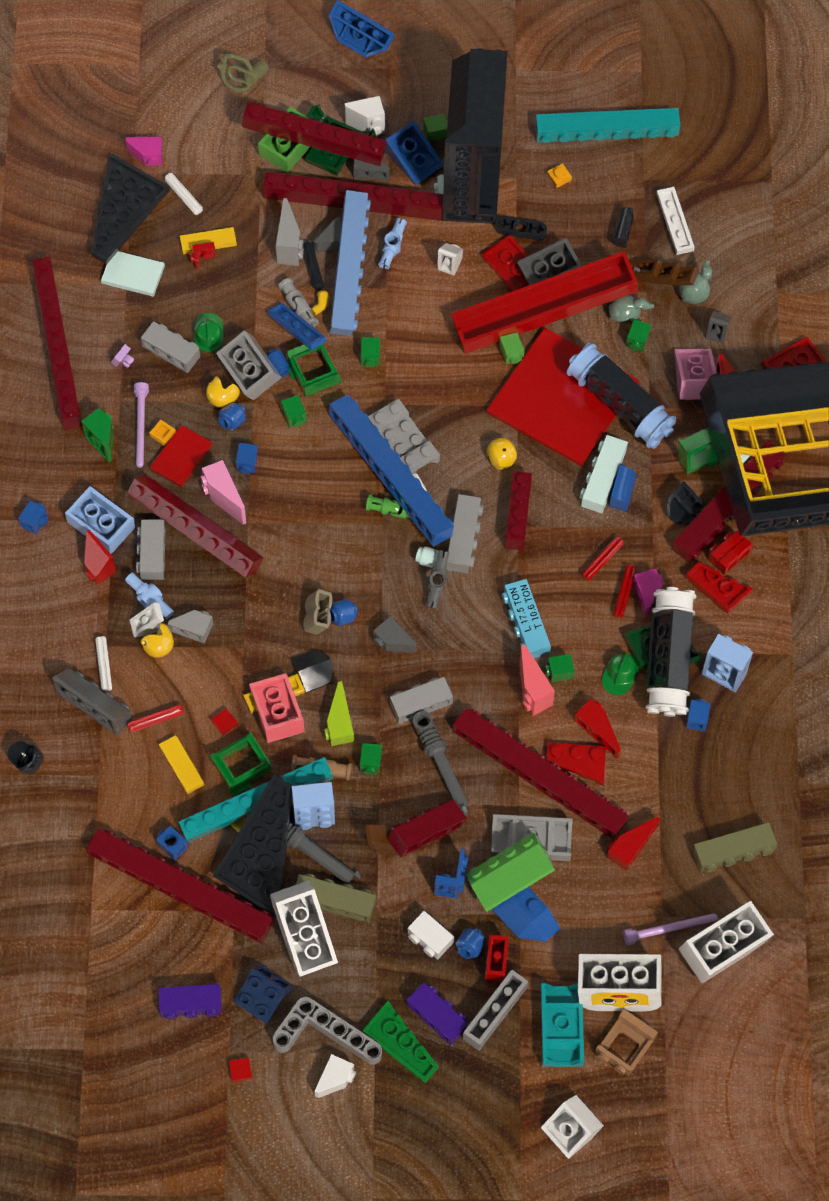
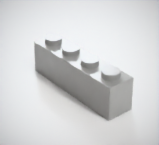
(464, 531)
(495, 1010)

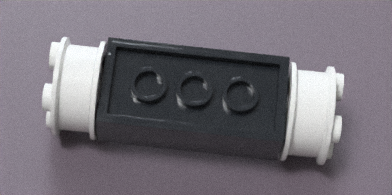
(670, 651)

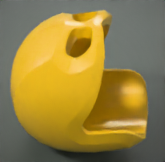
(219, 396)
(499, 458)
(159, 644)

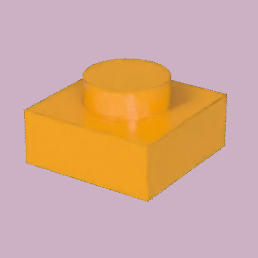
(559, 175)
(162, 432)

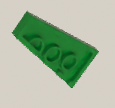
(400, 1043)

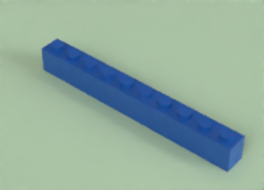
(391, 470)

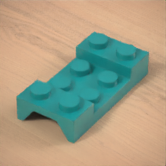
(561, 1026)

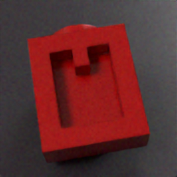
(202, 251)

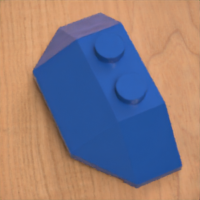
(359, 30)
(527, 916)

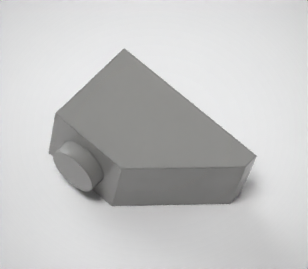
(192, 625)

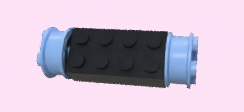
(621, 395)

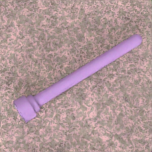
(141, 390)
(632, 936)

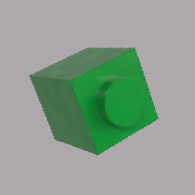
(638, 335)
(370, 351)
(293, 411)
(560, 668)
(370, 758)

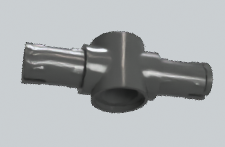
(439, 568)

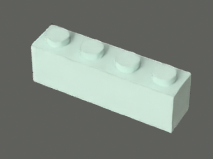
(604, 474)

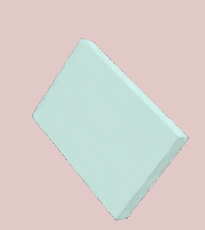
(133, 273)

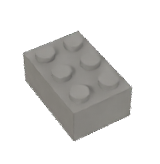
(249, 365)

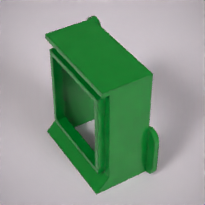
(316, 384)
(697, 451)
(242, 782)

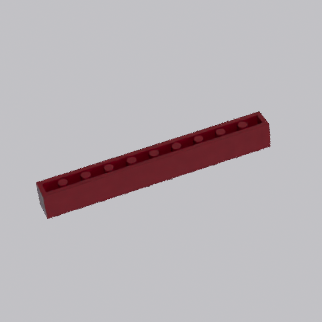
(332, 194)
(57, 343)
(540, 773)
(180, 886)

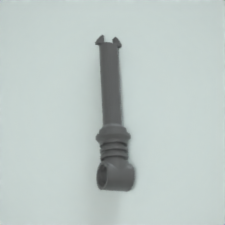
(435, 748)
(297, 839)

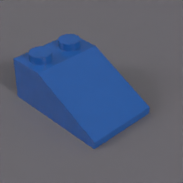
(413, 153)

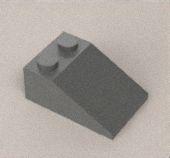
(549, 262)

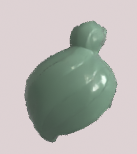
(700, 290)
(628, 308)

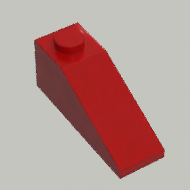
(595, 722)
(630, 844)

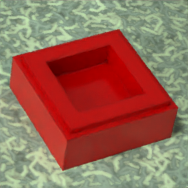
(224, 722)
(240, 1069)

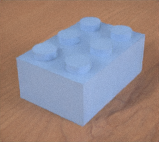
(102, 517)
(727, 662)
(313, 805)

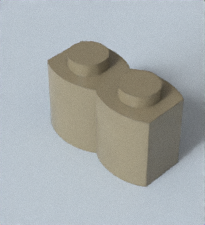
(318, 613)

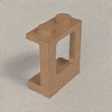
(635, 1030)

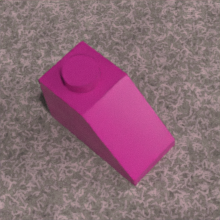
(146, 149)
(645, 585)

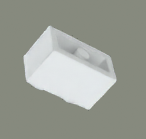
(430, 935)

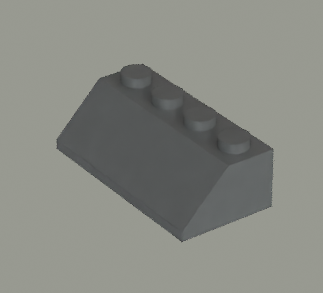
(92, 701)

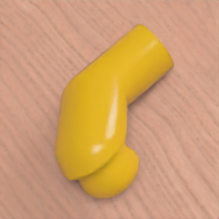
(323, 302)

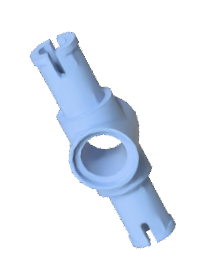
(393, 236)
(148, 594)

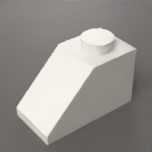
(449, 258)
(335, 1076)

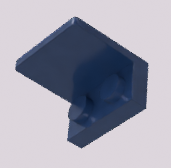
(262, 993)

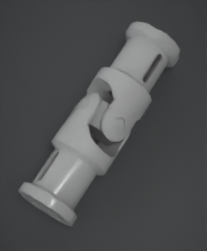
(297, 301)

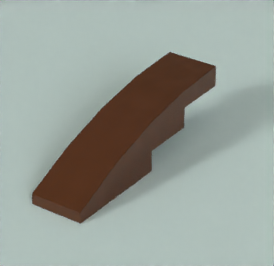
(663, 273)

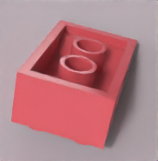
(536, 689)
(277, 708)

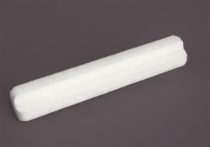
(183, 193)
(103, 662)

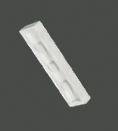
(675, 220)

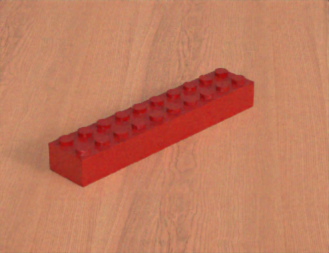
(545, 302)

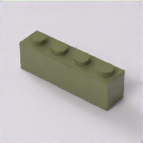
(734, 847)
(342, 899)

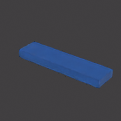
(296, 326)

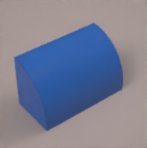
(623, 488)

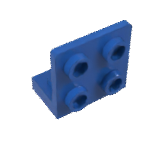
(451, 887)

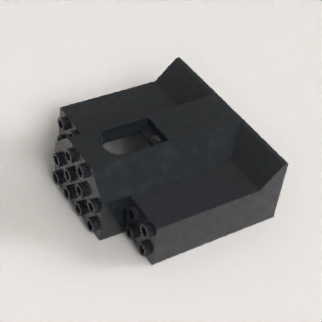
(474, 136)

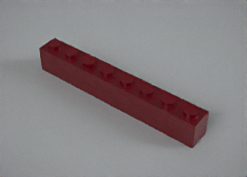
(313, 133)
(719, 510)
(195, 525)

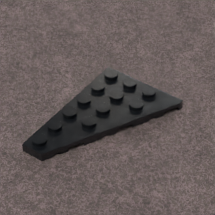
(125, 205)
(258, 854)

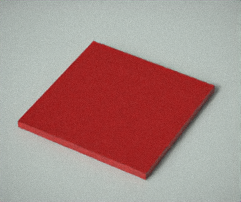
(550, 404)

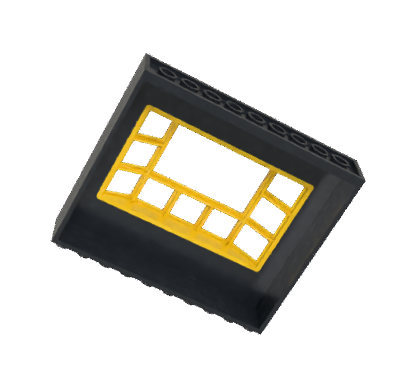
(759, 402)

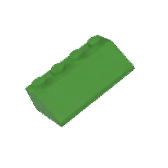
(510, 871)

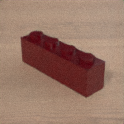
(518, 510)
(426, 828)

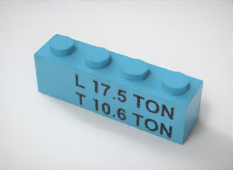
(526, 618)

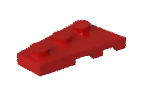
(719, 589)
(580, 759)

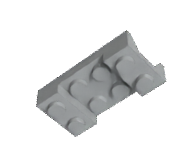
(404, 436)
(552, 832)

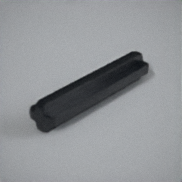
(313, 265)

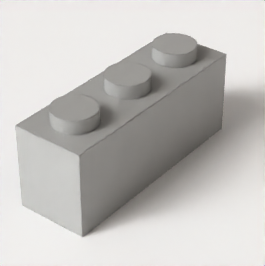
(170, 346)
(151, 550)
(421, 698)

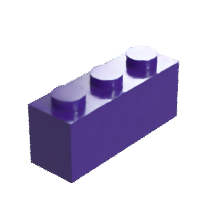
(190, 1001)
(437, 1013)

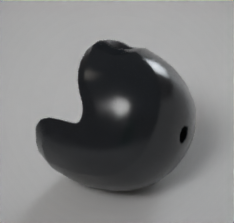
(25, 757)

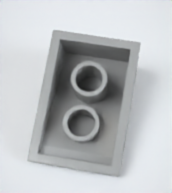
(288, 244)

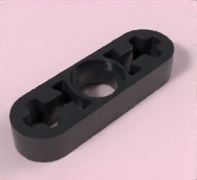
(524, 234)

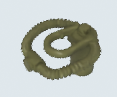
(251, 74)

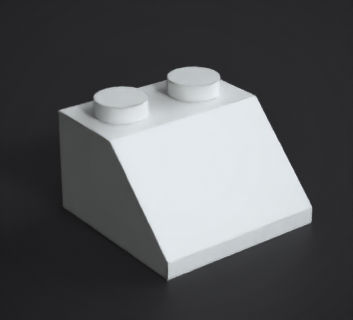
(366, 115)
(572, 1126)

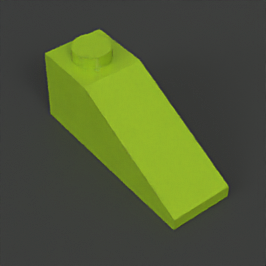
(339, 725)

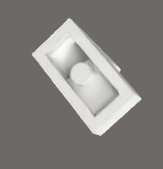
(147, 621)

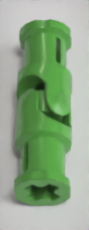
(385, 506)

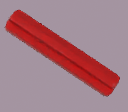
(602, 558)
(624, 591)
(155, 718)

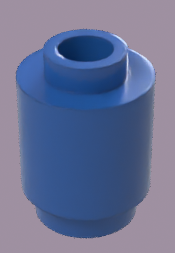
(279, 362)

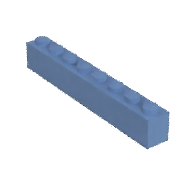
(348, 263)

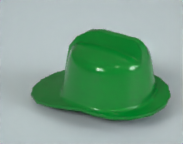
(208, 332)
(620, 674)

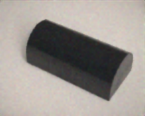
(623, 227)

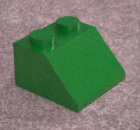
(99, 432)

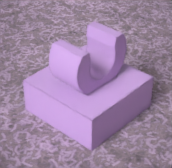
(123, 357)

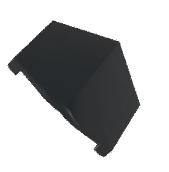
(683, 505)
(313, 670)

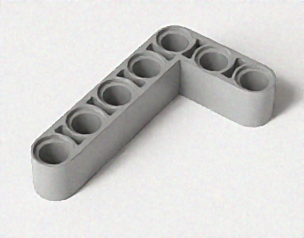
(326, 1028)

